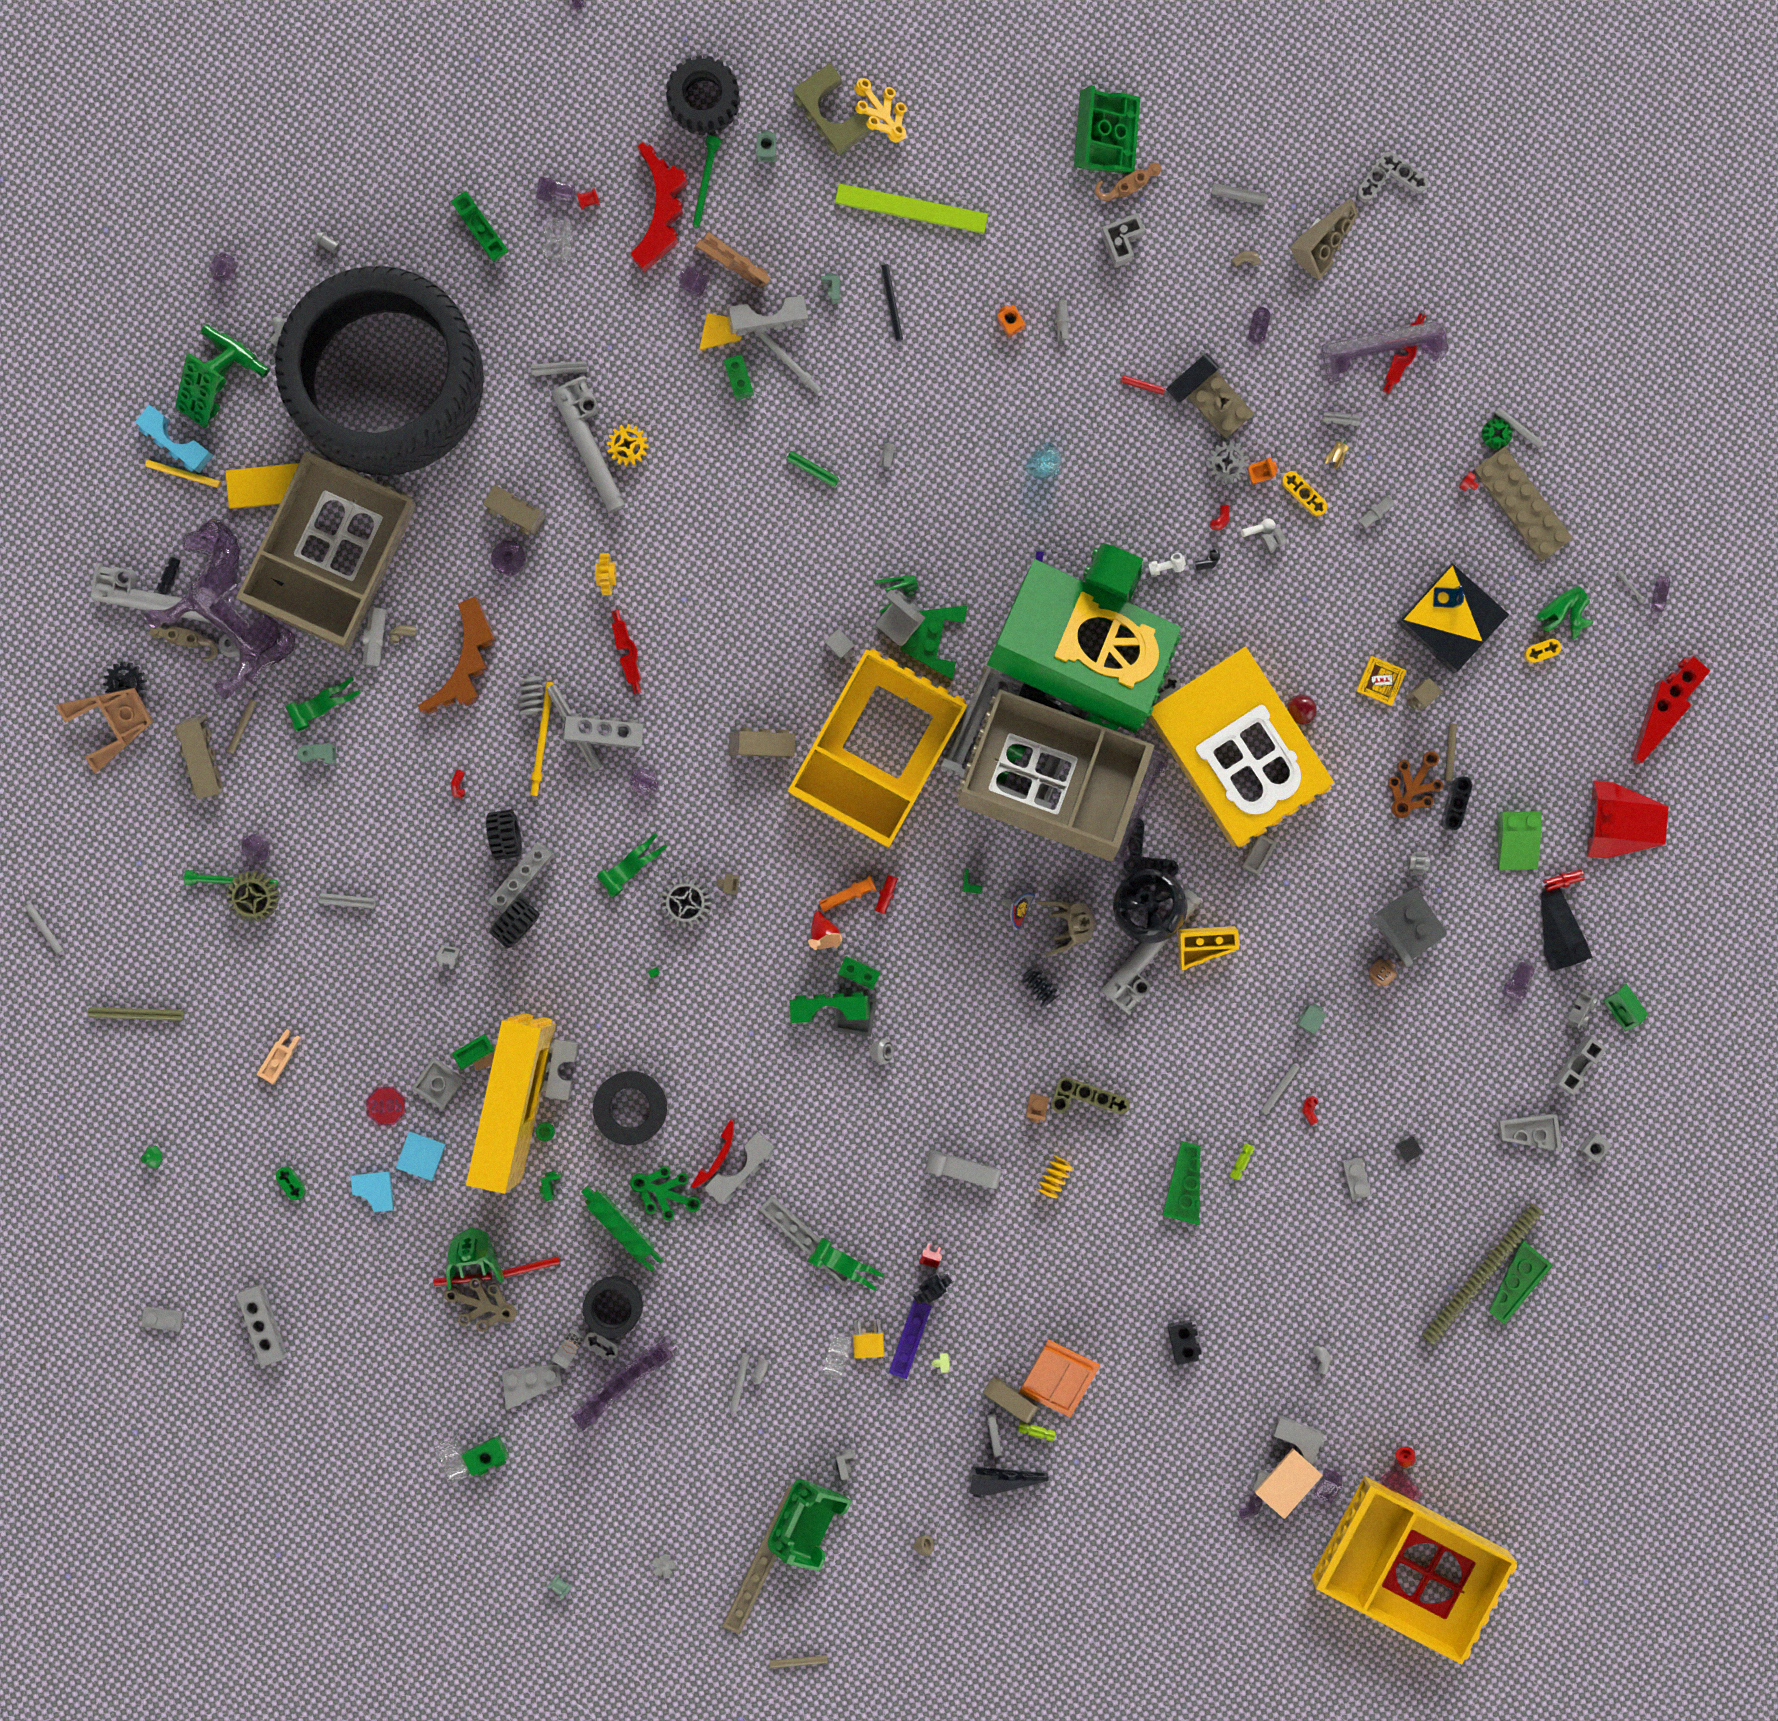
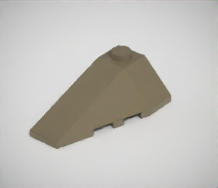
(1320, 242)

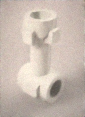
(1177, 563)

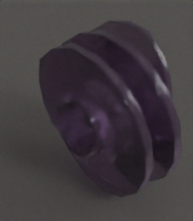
(499, 561)

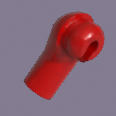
(1222, 520)
(455, 784)

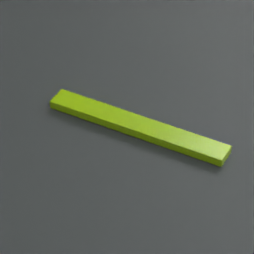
(911, 208)

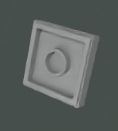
(438, 1083)

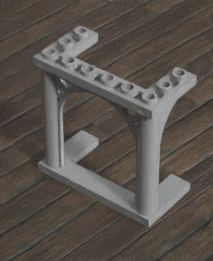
(972, 719)

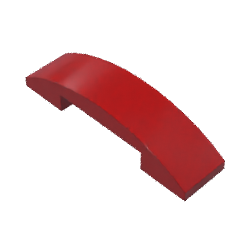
(704, 1175)

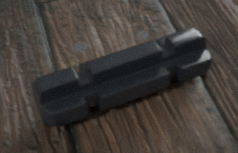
(168, 575)

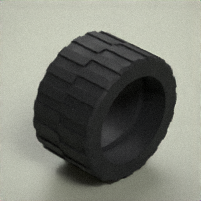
(597, 1324)

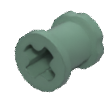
(559, 1586)

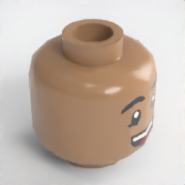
(1382, 972)

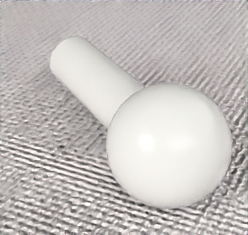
(1266, 526)

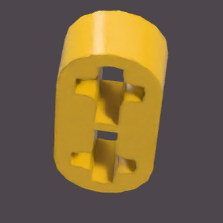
(1544, 655)

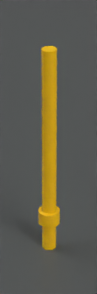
(536, 775)

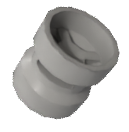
(1273, 540)

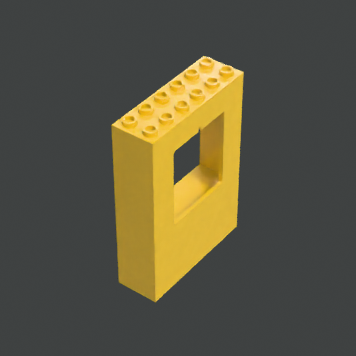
(856, 789)
(511, 1103)

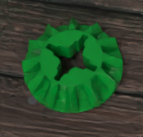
(1496, 442)

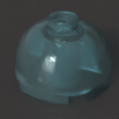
(1044, 462)

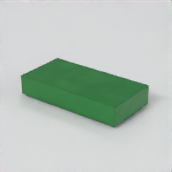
(473, 1052)

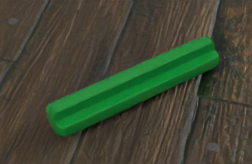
(812, 468)

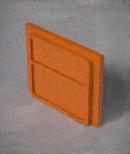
(1059, 1378)

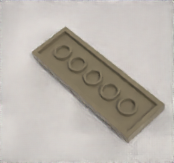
(1522, 504)

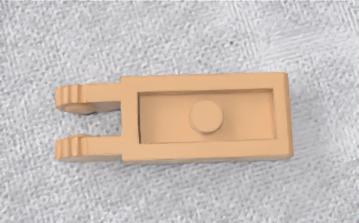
(278, 1058)

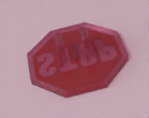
(385, 1105)

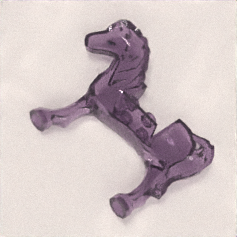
(257, 645)

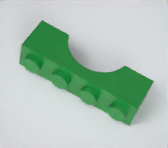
(854, 1007)

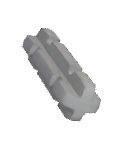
(1341, 418)

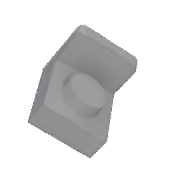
(844, 1466)

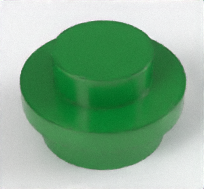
(545, 1131)

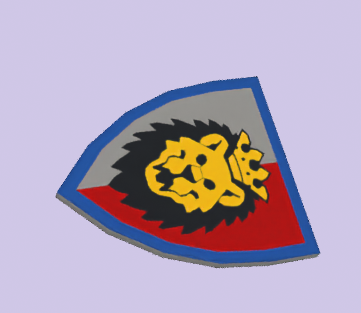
(1019, 907)

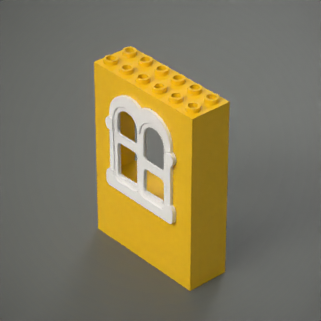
(1218, 710)

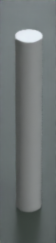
(1518, 427)
(43, 928)
(1280, 1088)
(739, 1383)

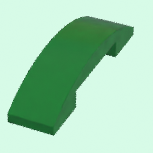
(479, 226)

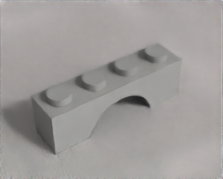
(744, 320)
(723, 1185)

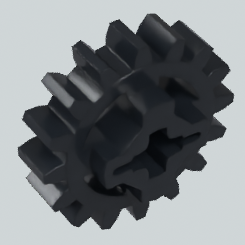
(119, 677)
(932, 1288)

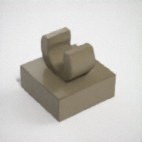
(729, 884)

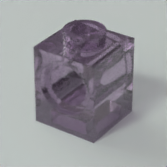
(693, 281)

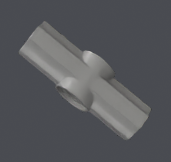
(374, 637)

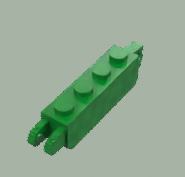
(620, 1227)

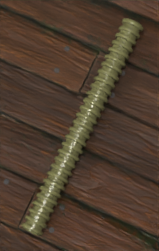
(1482, 1273)

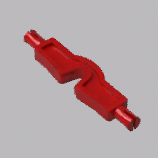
(1400, 362)
(623, 642)

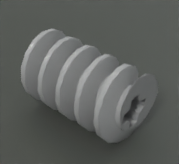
(530, 695)

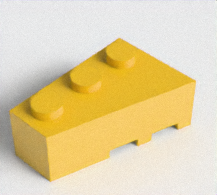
(1203, 944)

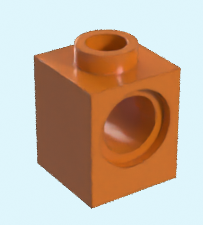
(1013, 328)

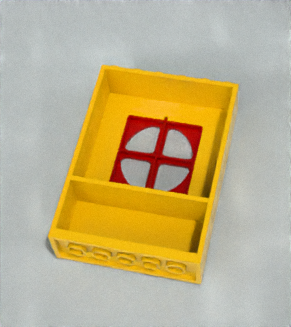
(1370, 1544)

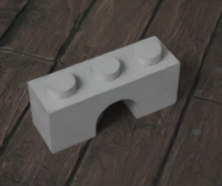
(1585, 1055)
(557, 1086)

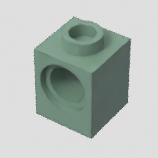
(770, 154)
(1311, 1018)

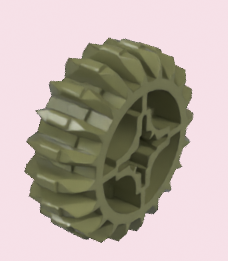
(254, 911)

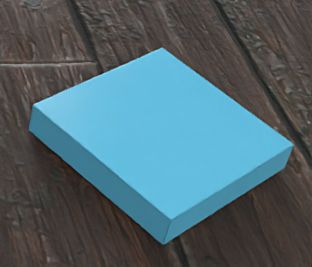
(420, 1156)

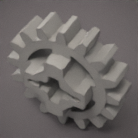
(1237, 464)

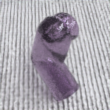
(1252, 1509)

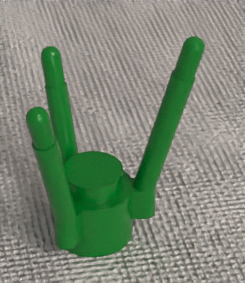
(907, 583)

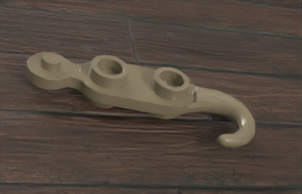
(185, 638)

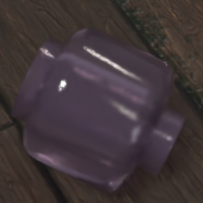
(223, 267)
(644, 781)
(255, 847)

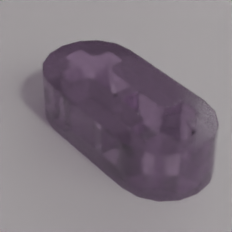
(1263, 326)
(1660, 594)

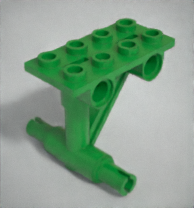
(204, 380)

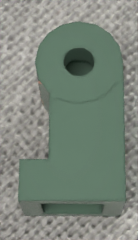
(310, 753)

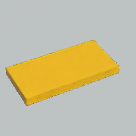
(258, 485)

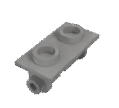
(1580, 1016)

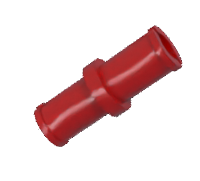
(1563, 880)
(886, 894)

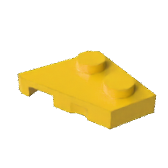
(717, 332)

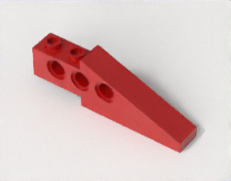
(1659, 723)

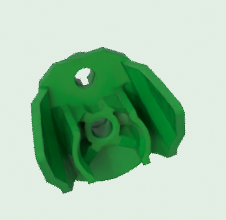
(471, 1248)

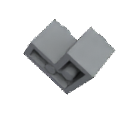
(1117, 238)

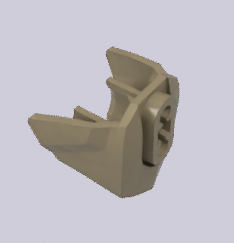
(1080, 923)

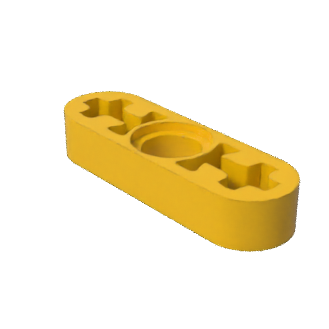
(1312, 492)

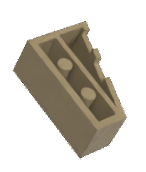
(514, 511)

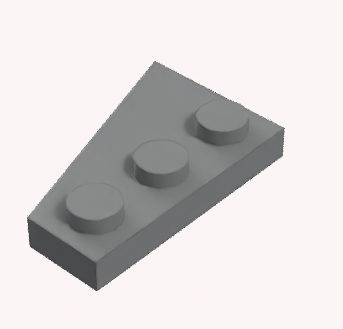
(1534, 1131)
(529, 1382)

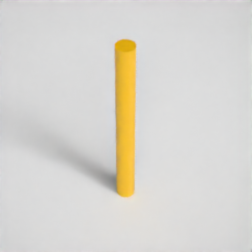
(182, 473)

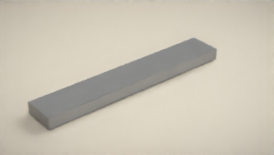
(797, 1232)

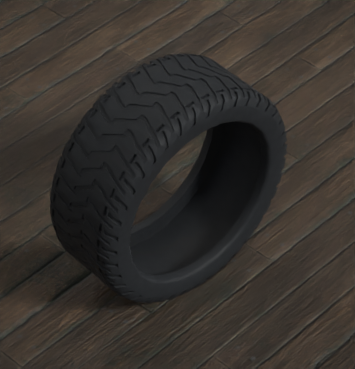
(344, 300)

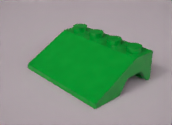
(1106, 131)

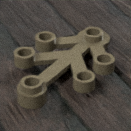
(483, 1304)

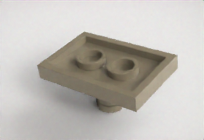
(1220, 405)

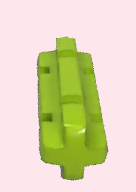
(1242, 1161)
(1036, 1431)

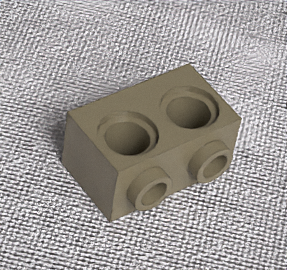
(1422, 694)

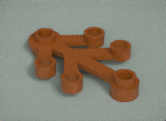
(1413, 787)

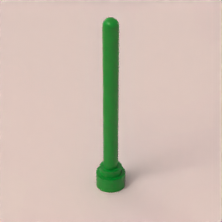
(712, 144)
(192, 877)

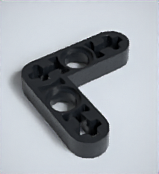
(1141, 861)

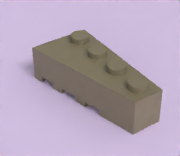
(199, 756)

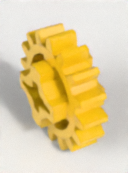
(620, 447)
(605, 573)

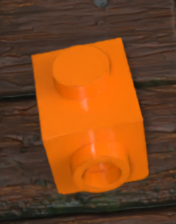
(1262, 471)

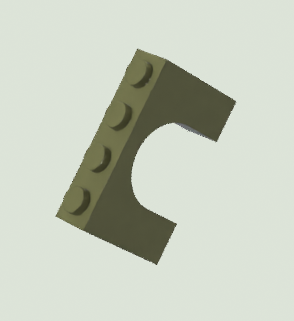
(838, 135)

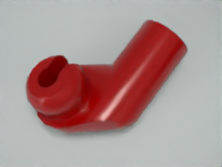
(1308, 1109)

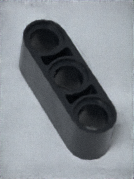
(1192, 378)
(1463, 797)

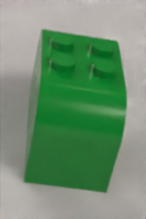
(1114, 571)

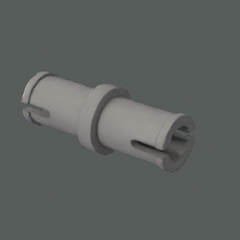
(1062, 320)
(1376, 512)

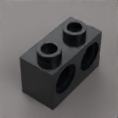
(1179, 1343)

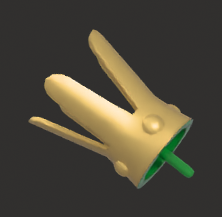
(1338, 453)

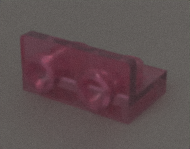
(1399, 1482)

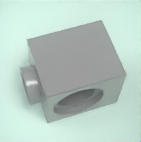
(840, 645)
(1602, 1147)

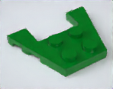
(925, 640)

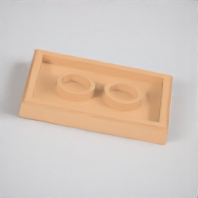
(1288, 1483)

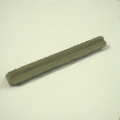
(129, 1013)

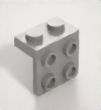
(900, 618)

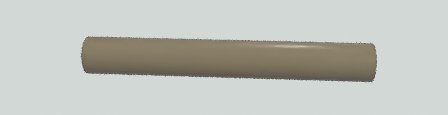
(241, 726)
(1451, 752)
(798, 1661)

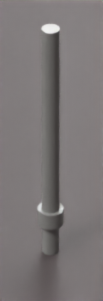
(804, 377)

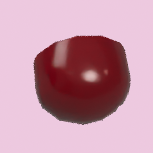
(1302, 709)

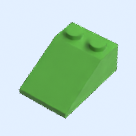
(1519, 840)

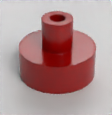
(1468, 482)
(1405, 1456)

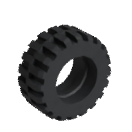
(697, 71)

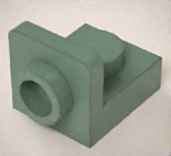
(834, 290)

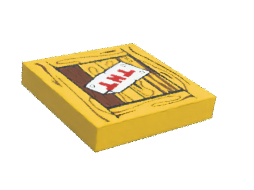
(1381, 680)

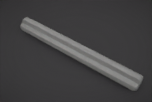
(565, 711)

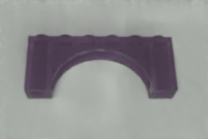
(614, 1388)

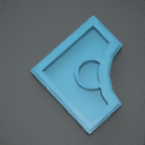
(374, 1188)

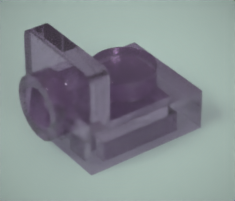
(1329, 1486)

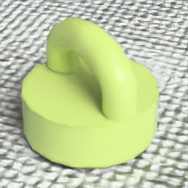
(943, 1363)

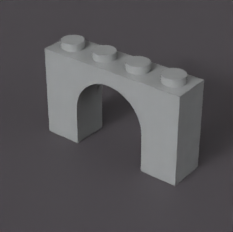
(1303, 1436)

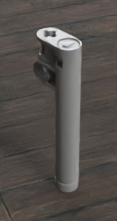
(572, 408)
(116, 591)
(1123, 983)

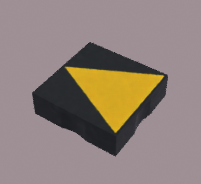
(1453, 632)

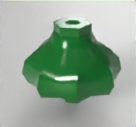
(152, 1157)

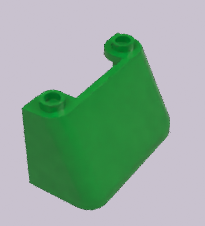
(804, 1524)

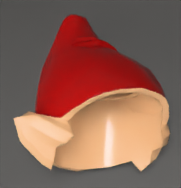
(823, 933)

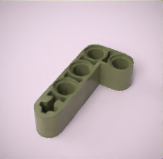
(1094, 1091)

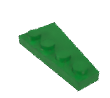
(1184, 1188)
(1519, 1281)

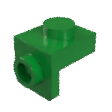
(546, 1189)

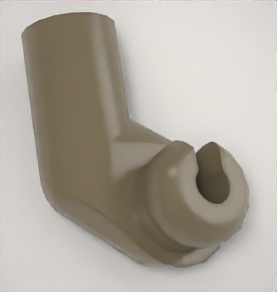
(1250, 256)
(399, 631)

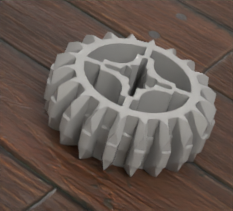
(670, 896)

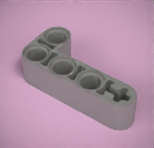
(963, 1169)

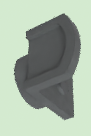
(1408, 926)

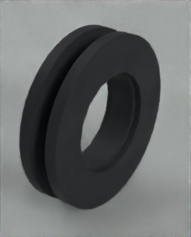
(605, 1120)

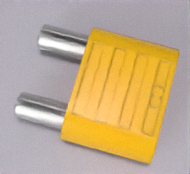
(868, 1344)

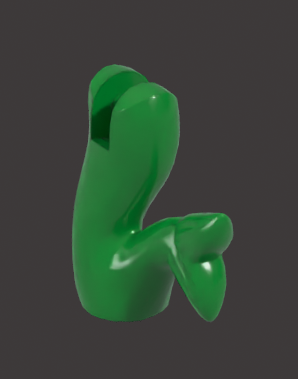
(1576, 600)

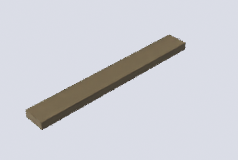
(754, 1579)

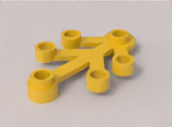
(894, 128)

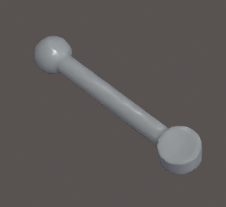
(1641, 599)

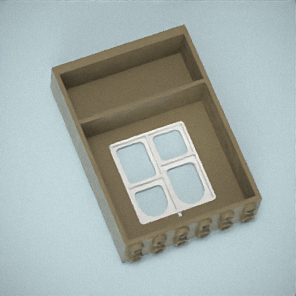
(314, 593)
(1097, 791)

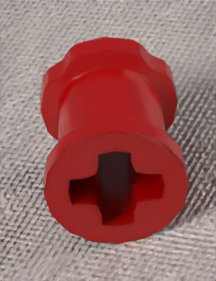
(588, 198)

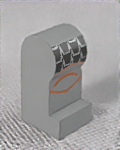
(568, 1349)

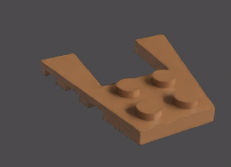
(732, 260)
(124, 714)

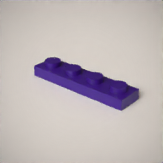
(910, 1339)

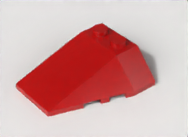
(1625, 821)

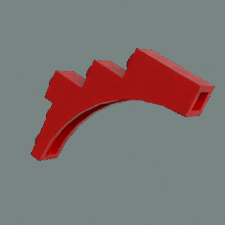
(667, 209)

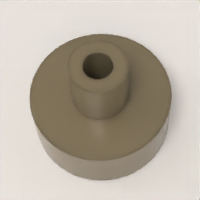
(924, 1545)

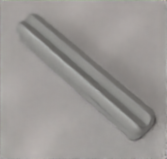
(1239, 194)
(559, 368)
(351, 901)

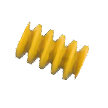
(1055, 1177)

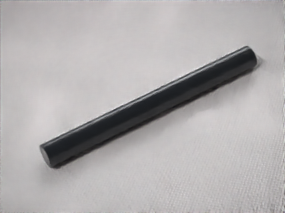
(892, 302)

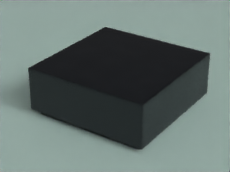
(1409, 1149)

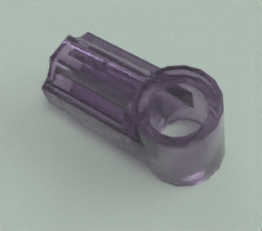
(551, 190)
(1516, 987)

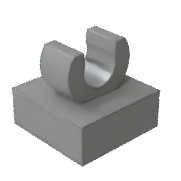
(447, 955)

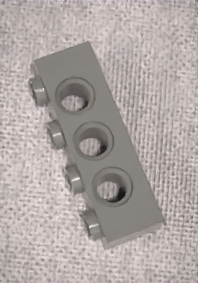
(572, 733)
(521, 877)
(265, 1315)

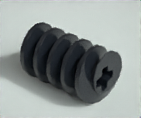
(1039, 987)

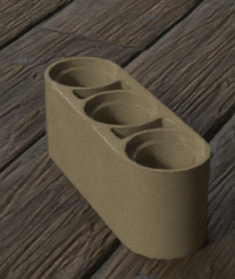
(1010, 1399)

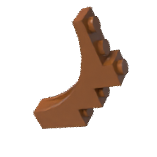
(471, 662)

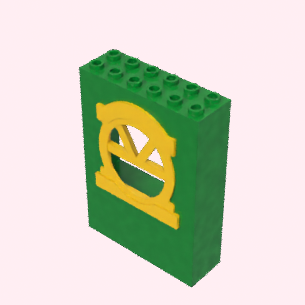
(1044, 651)

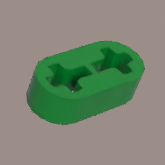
(294, 1180)

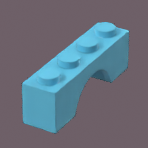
(156, 424)

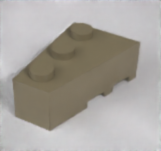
(762, 743)

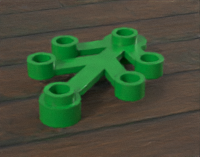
(661, 1191)

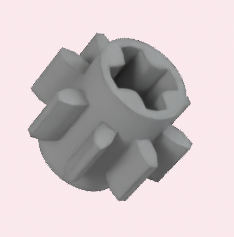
(1418, 863)

